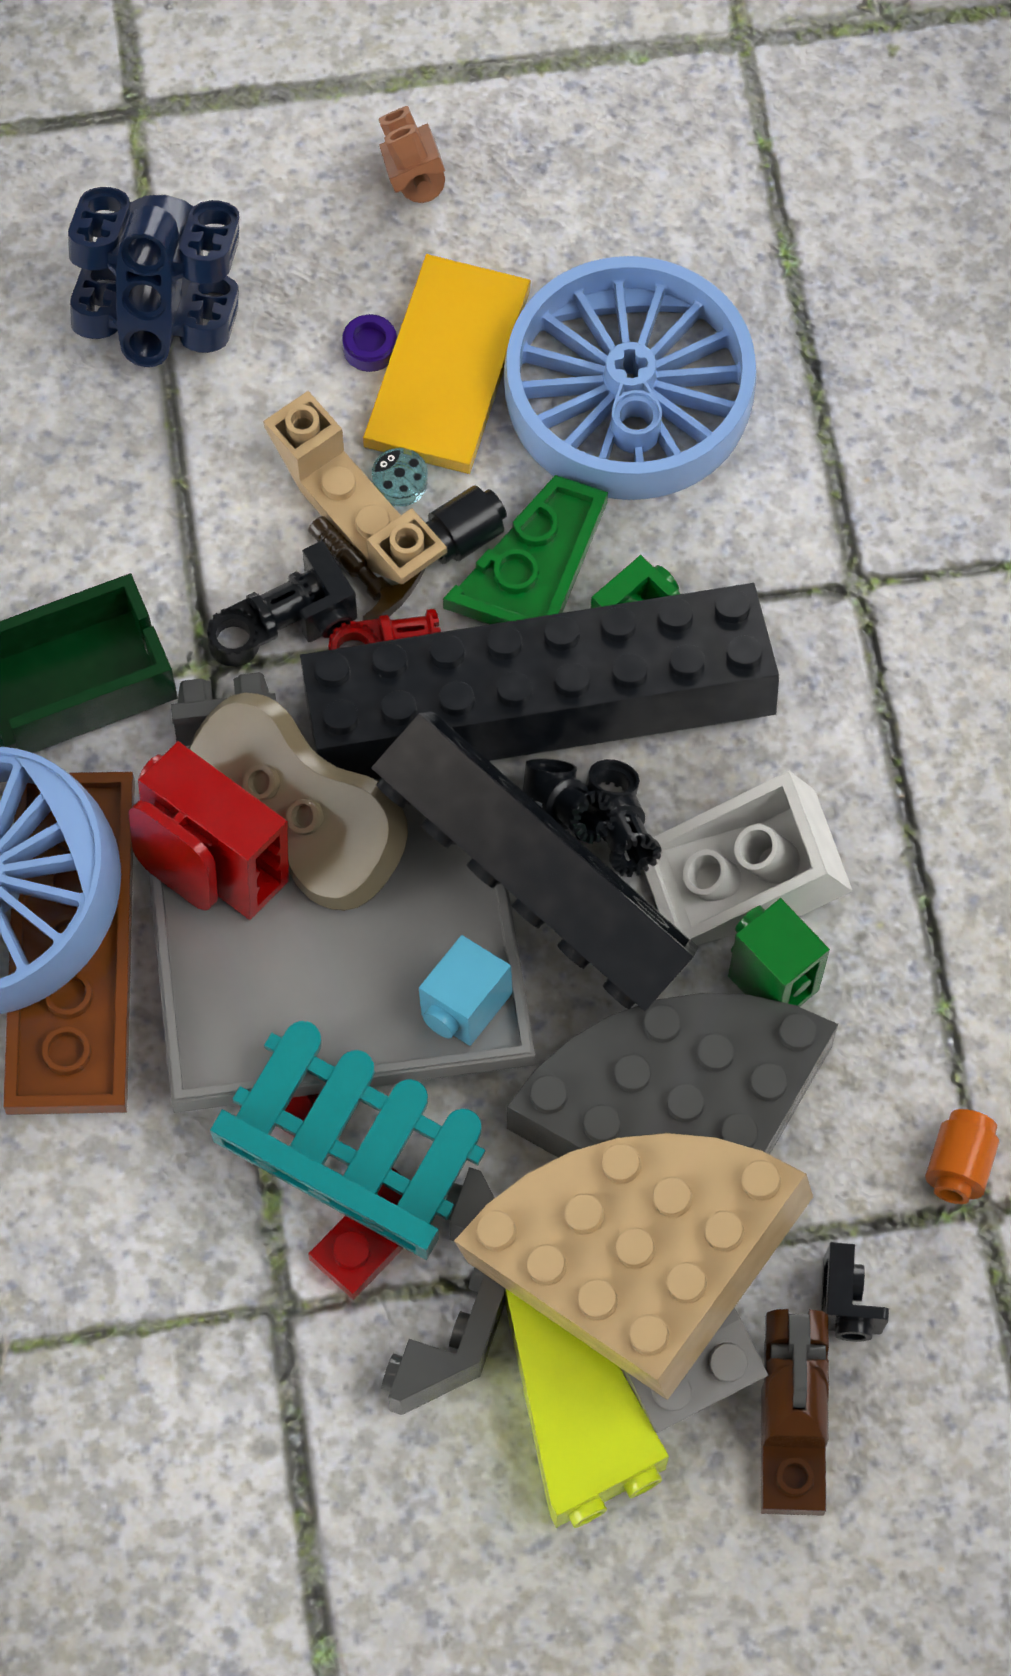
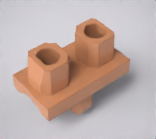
(411, 157)

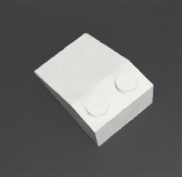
(747, 856)

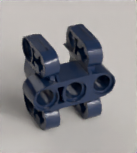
(159, 272)

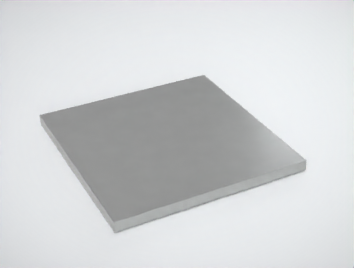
(344, 971)

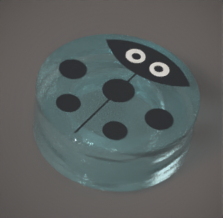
(400, 476)

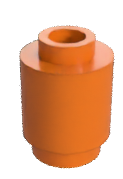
(963, 1156)

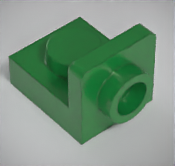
(636, 583)

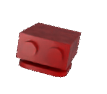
(207, 834)

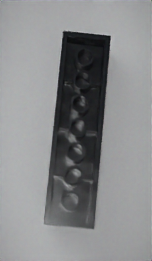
(550, 678)

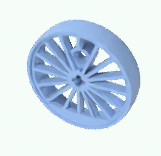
(657, 384)
(91, 853)

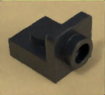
(332, 591)
(840, 1286)

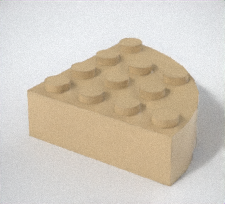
(640, 1243)

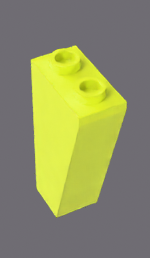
(582, 1420)

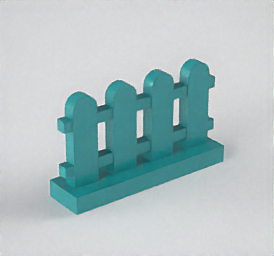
(318, 1137)

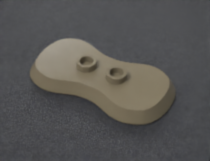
(340, 824)

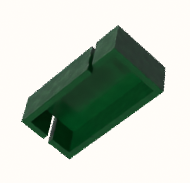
(79, 666)

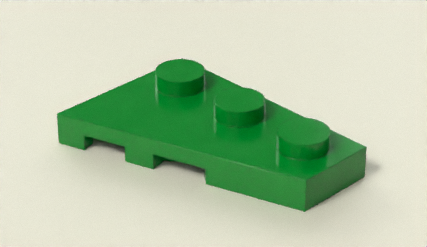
(536, 560)

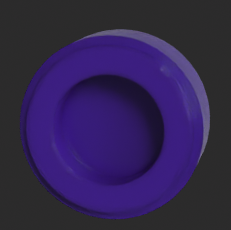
(369, 342)

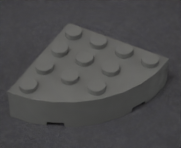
(680, 1067)

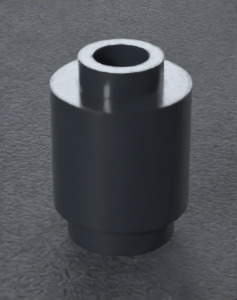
(467, 522)

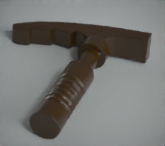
(355, 564)

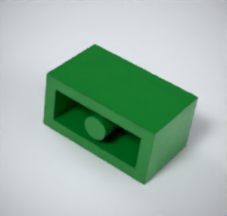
(777, 955)

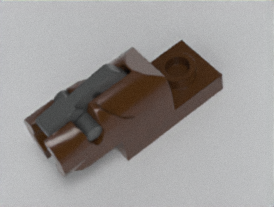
(795, 1413)

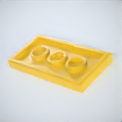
(447, 363)

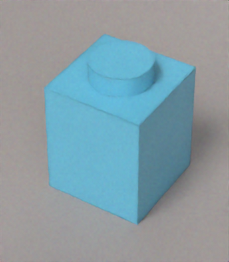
(465, 991)

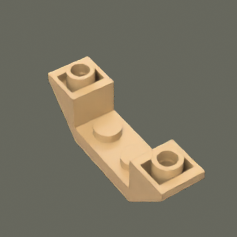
(339, 490)

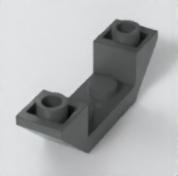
(429, 1371)

